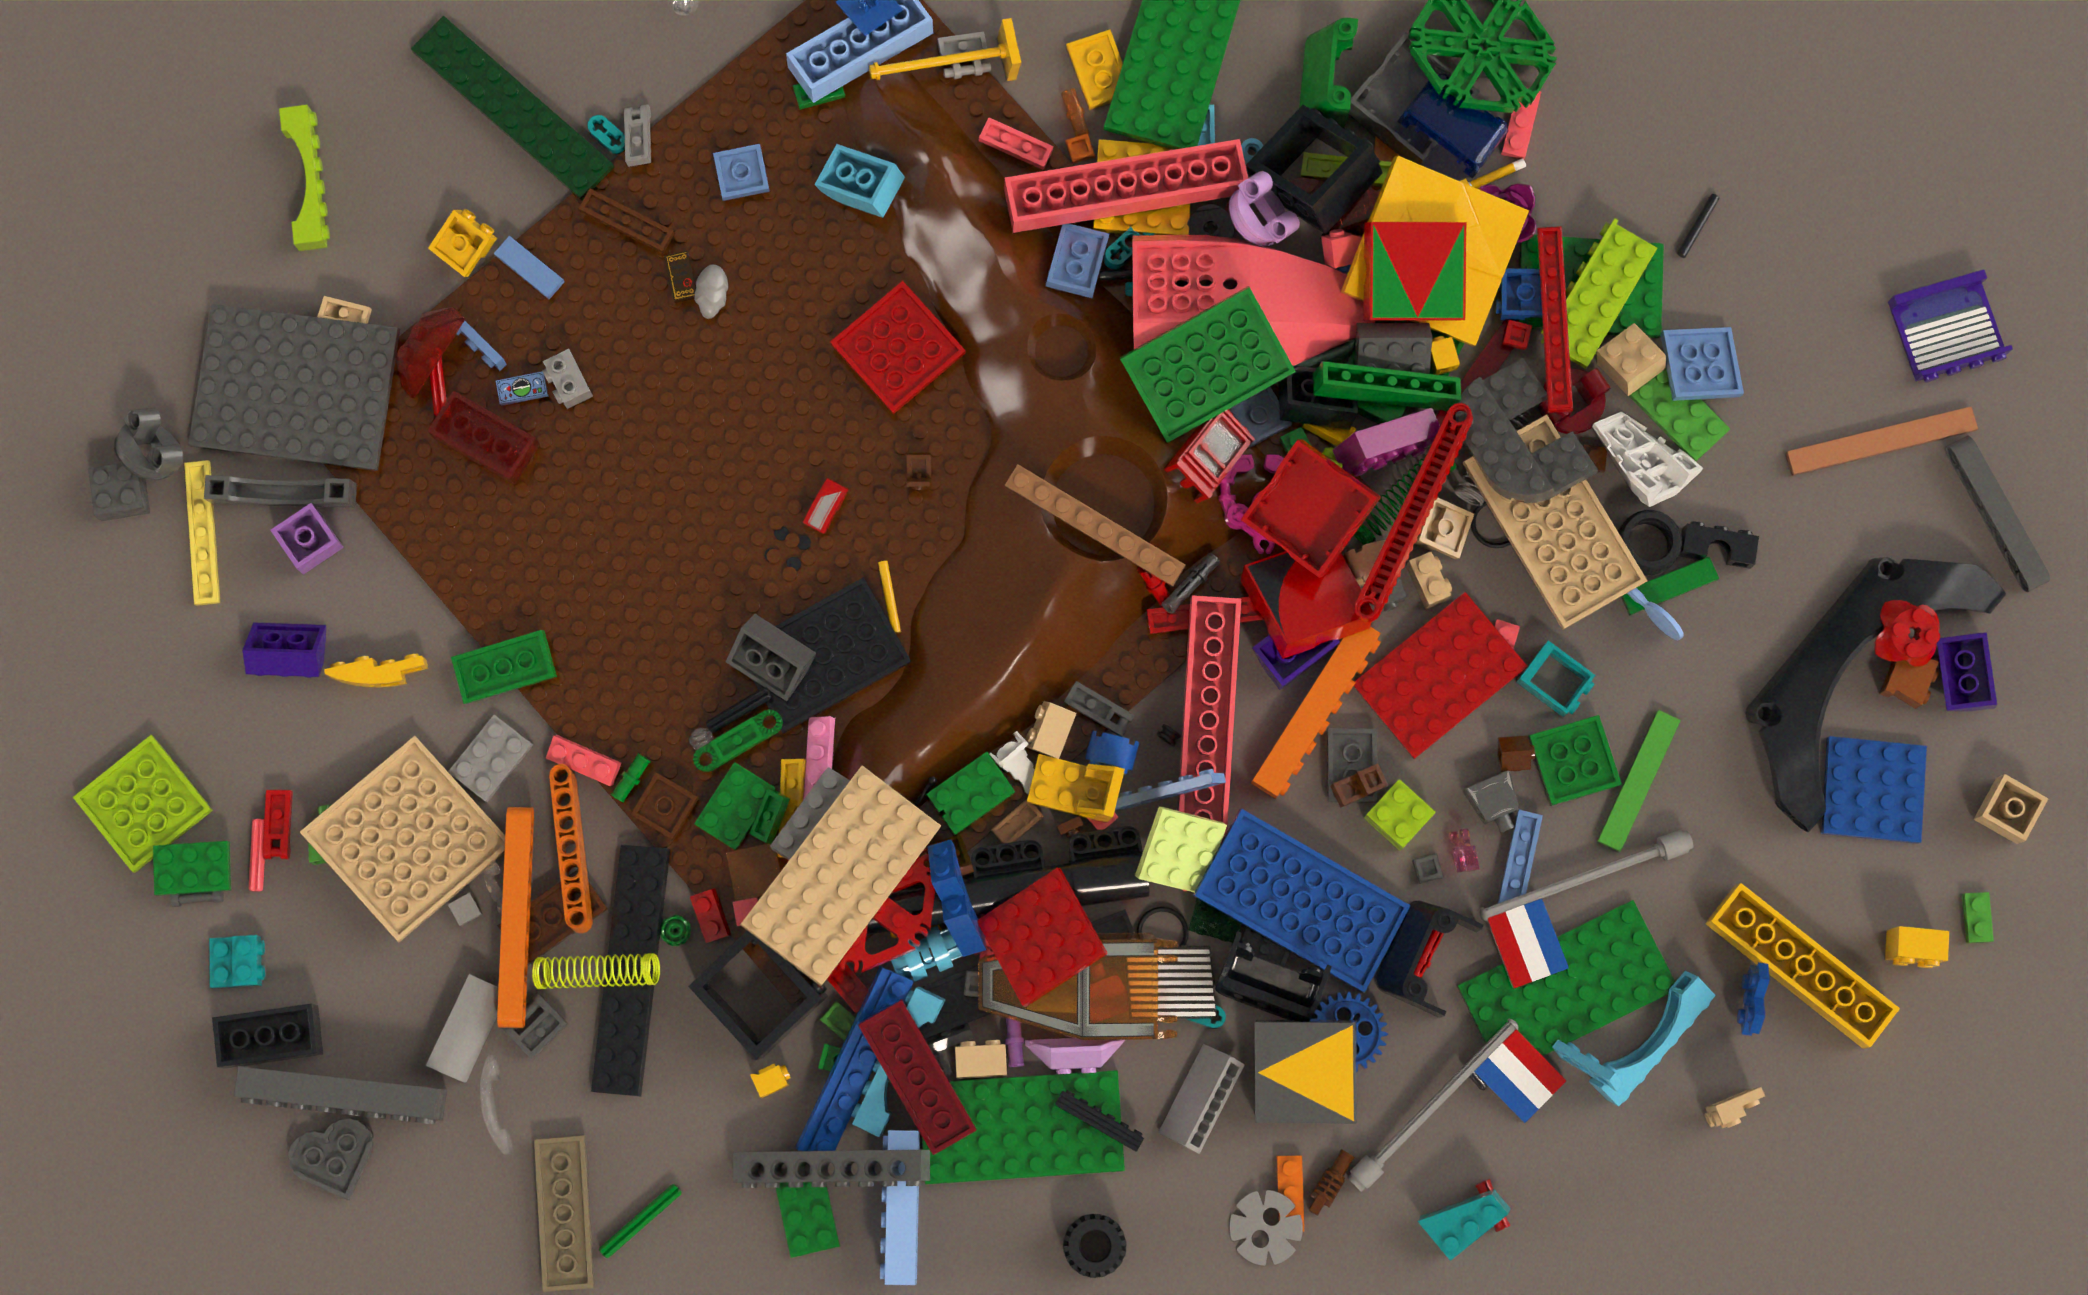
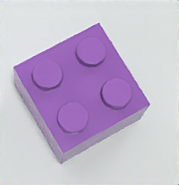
(307, 538)

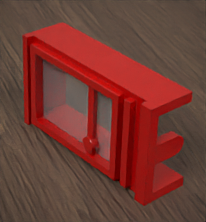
(1211, 453)

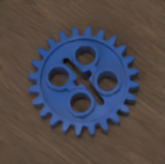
(1367, 1044)

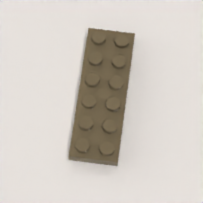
(564, 1213)

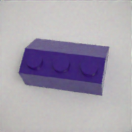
(285, 649)
(1285, 670)
(1967, 672)

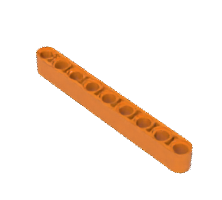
(515, 917)

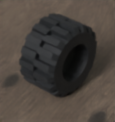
(1072, 1245)

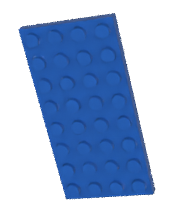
(1301, 900)

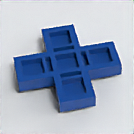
(1755, 987)

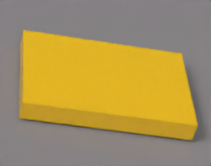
(1096, 67)

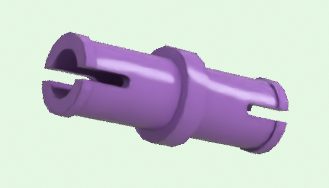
(1014, 1042)

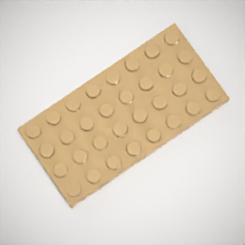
(1563, 540)
(840, 875)

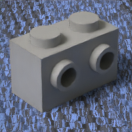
(567, 378)

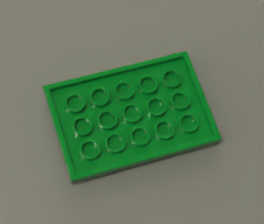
(1642, 305)
(1207, 364)

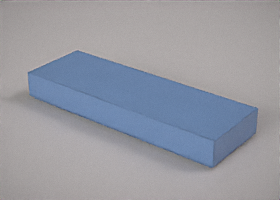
(529, 267)

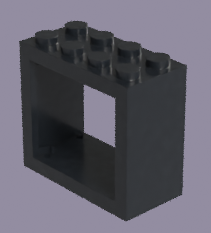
(1340, 189)
(730, 1019)

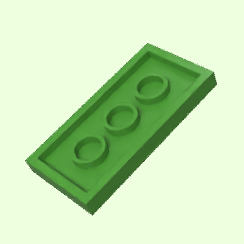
(1685, 422)

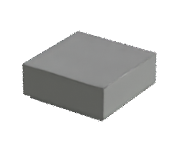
(465, 909)

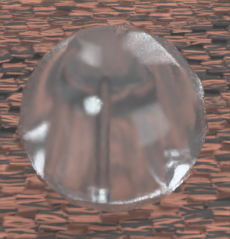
(684, 7)

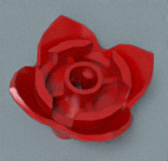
(1893, 641)

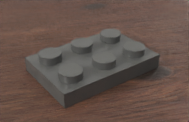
(1349, 753)

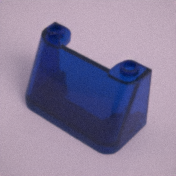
(1462, 131)

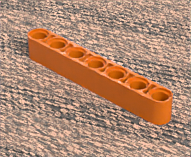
(577, 858)

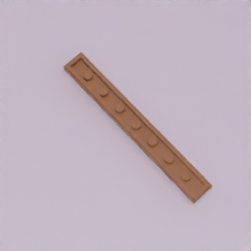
(1881, 441)

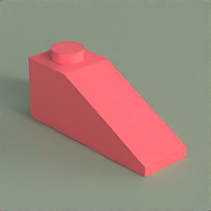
(1340, 248)

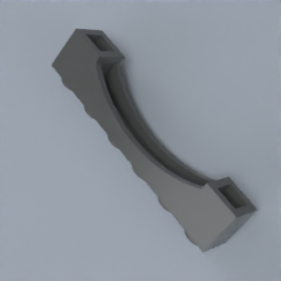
(246, 491)

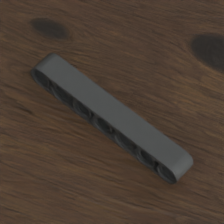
(1997, 513)

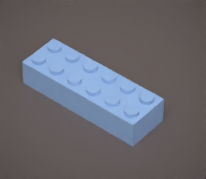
(846, 53)
(900, 1218)

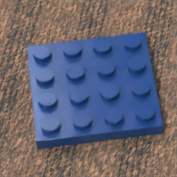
(1874, 789)

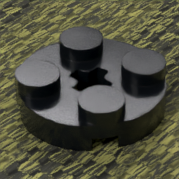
(1215, 215)

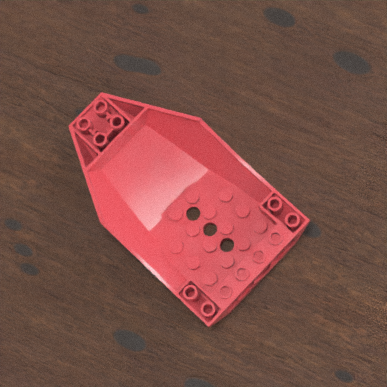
(1294, 293)

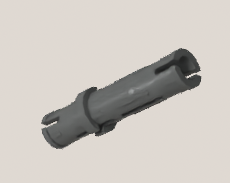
(1197, 576)

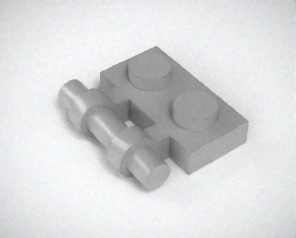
(960, 44)

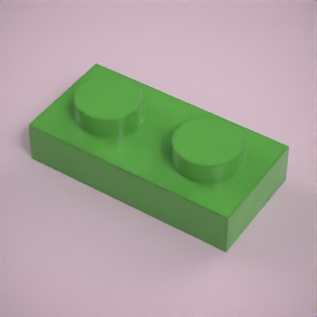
(1977, 917)

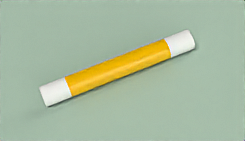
(1497, 174)

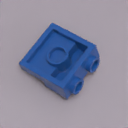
(1519, 295)

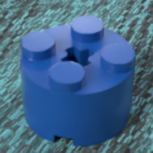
(1111, 751)

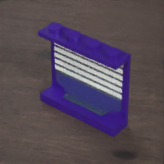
(1947, 327)

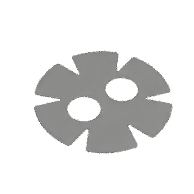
(1287, 1227)

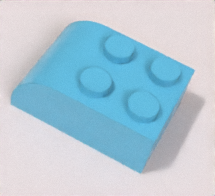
(860, 180)

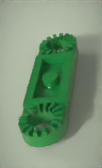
(738, 740)

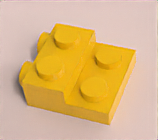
(463, 241)

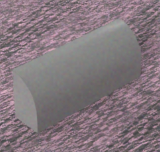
(466, 1029)
(1201, 1098)

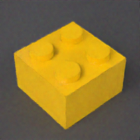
(1917, 946)

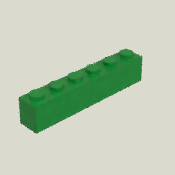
(1386, 386)

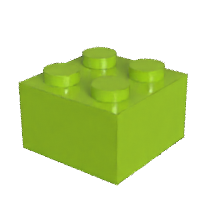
(1399, 815)

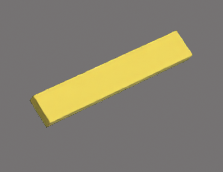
(201, 535)

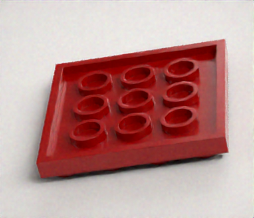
(898, 347)
(1042, 937)

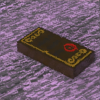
(680, 276)

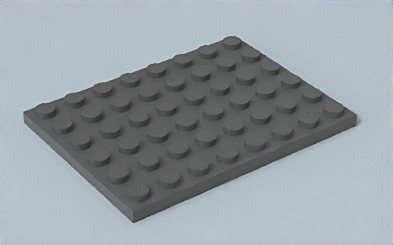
(294, 387)

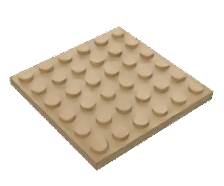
(406, 839)

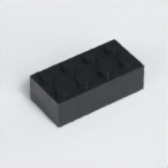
(267, 1036)

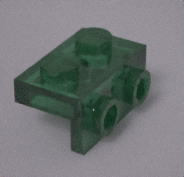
(1212, 922)

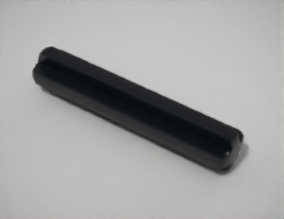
(738, 709)

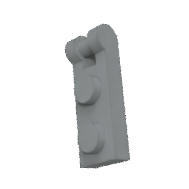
(637, 135)

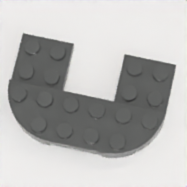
(1501, 451)

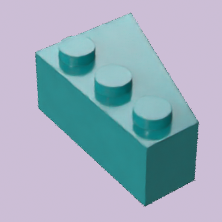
(1463, 1223)

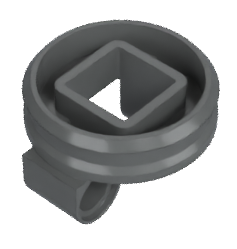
(144, 428)

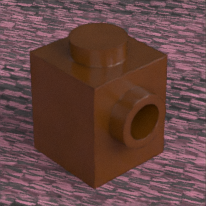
(1515, 753)

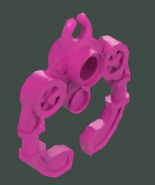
(1233, 511)

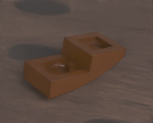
(1359, 785)

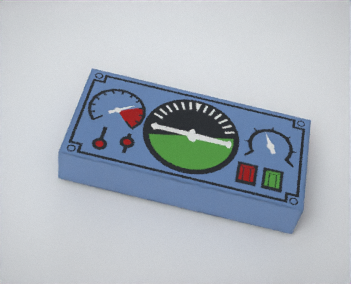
(522, 388)

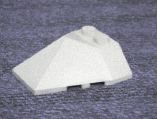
(1645, 462)

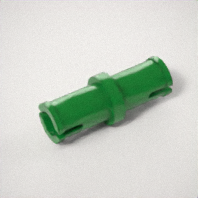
(630, 777)

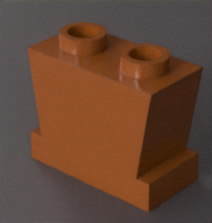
(1910, 682)

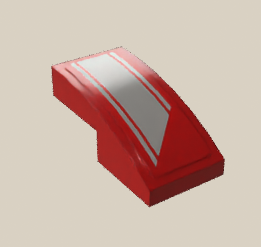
(825, 505)

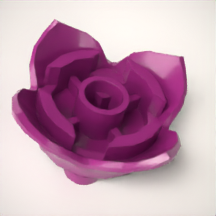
(1522, 196)

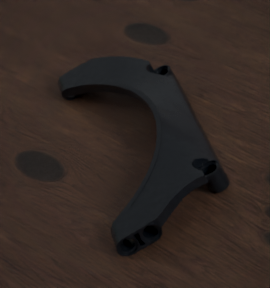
(1802, 687)

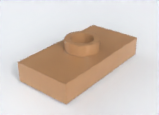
(1017, 823)

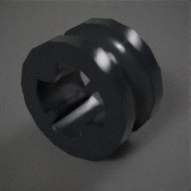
(1168, 735)

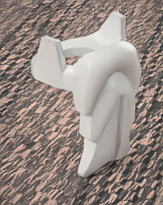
(1014, 759)

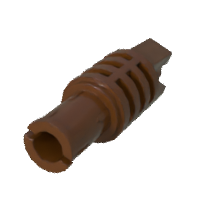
(1330, 1183)

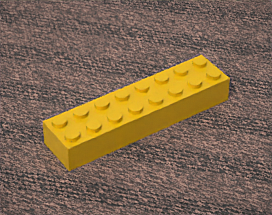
(1802, 966)

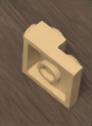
(1445, 529)
(1730, 1110)

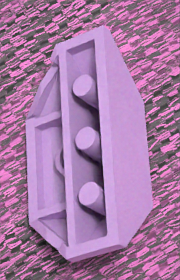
(1073, 1053)

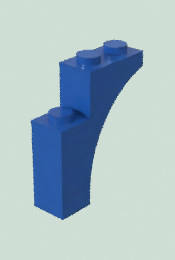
(956, 904)

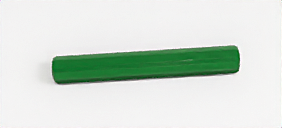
(640, 1221)

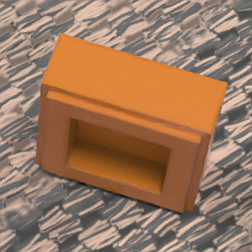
(1080, 148)

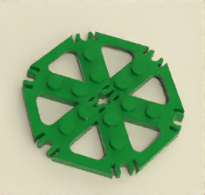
(1493, 61)

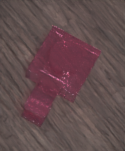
(1464, 854)

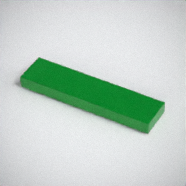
(1673, 584)

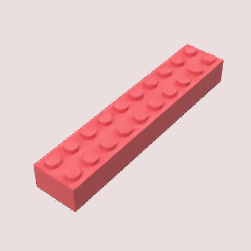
(1124, 185)
(1210, 702)

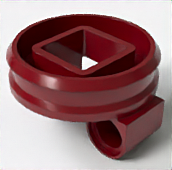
(1592, 388)

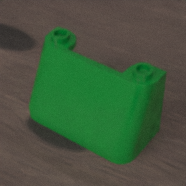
(1318, 70)

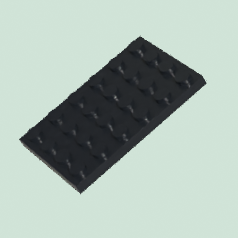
(851, 648)

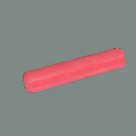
(257, 862)

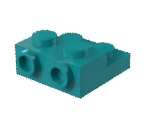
(236, 961)

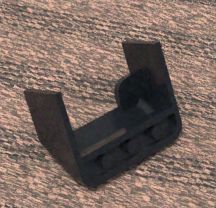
(1398, 967)
(1270, 985)

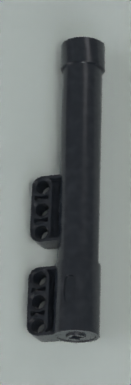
(1094, 874)

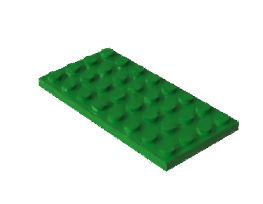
(1171, 71)
(1608, 976)
(1026, 1133)

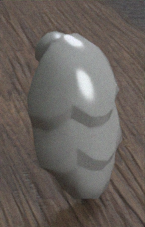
(711, 290)

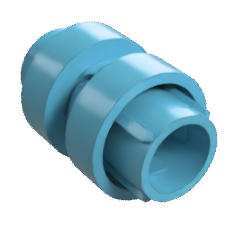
(943, 950)

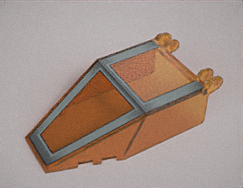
(1102, 1002)

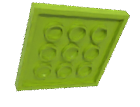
(142, 803)

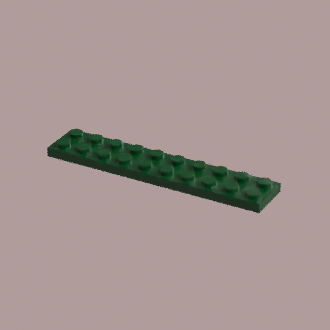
(512, 108)

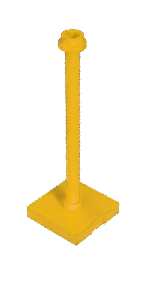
(1006, 50)

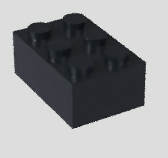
(1302, 406)

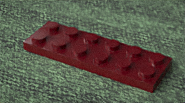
(917, 1077)

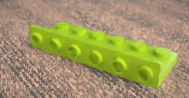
(1603, 288)

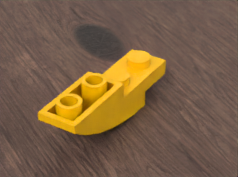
(367, 673)

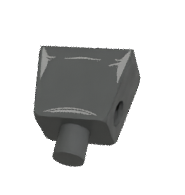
(1494, 800)

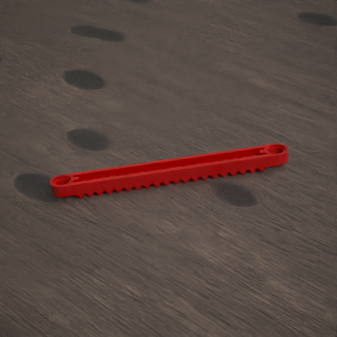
(1414, 512)

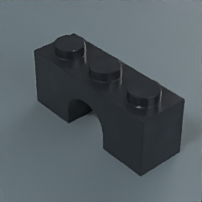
(1739, 545)

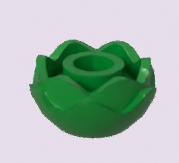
(675, 922)

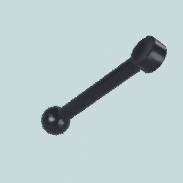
(931, 782)

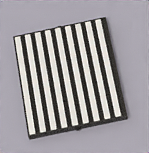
(1186, 985)

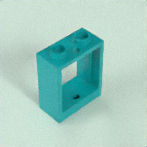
(1572, 704)

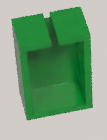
(970, 793)

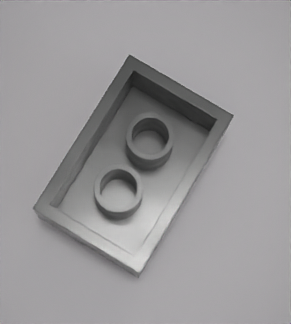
(1394, 346)

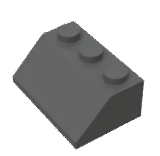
(770, 657)

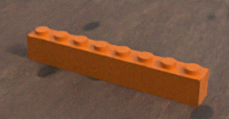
(1314, 711)

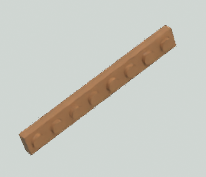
(1095, 525)

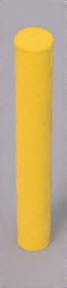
(889, 596)

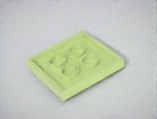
(1179, 849)

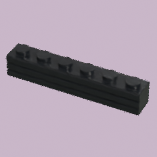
(1099, 1121)

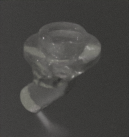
(700, 738)

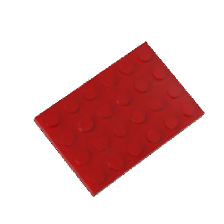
(1439, 675)

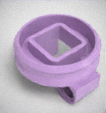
(1258, 191)

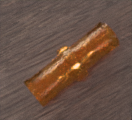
(1075, 112)

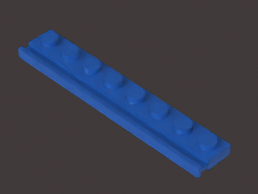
(850, 1068)

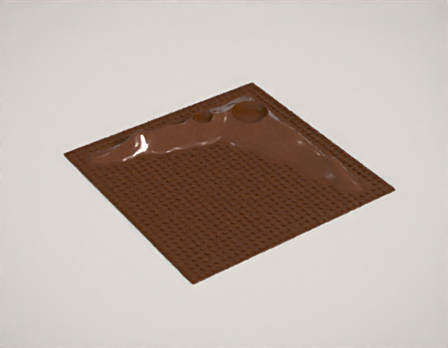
(705, 435)

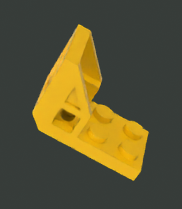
(1076, 788)

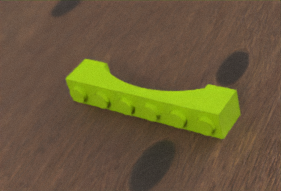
(310, 227)

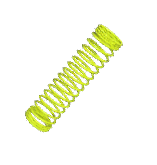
(645, 970)

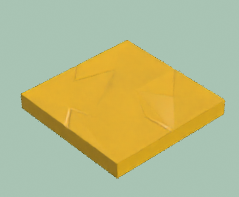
(1492, 232)

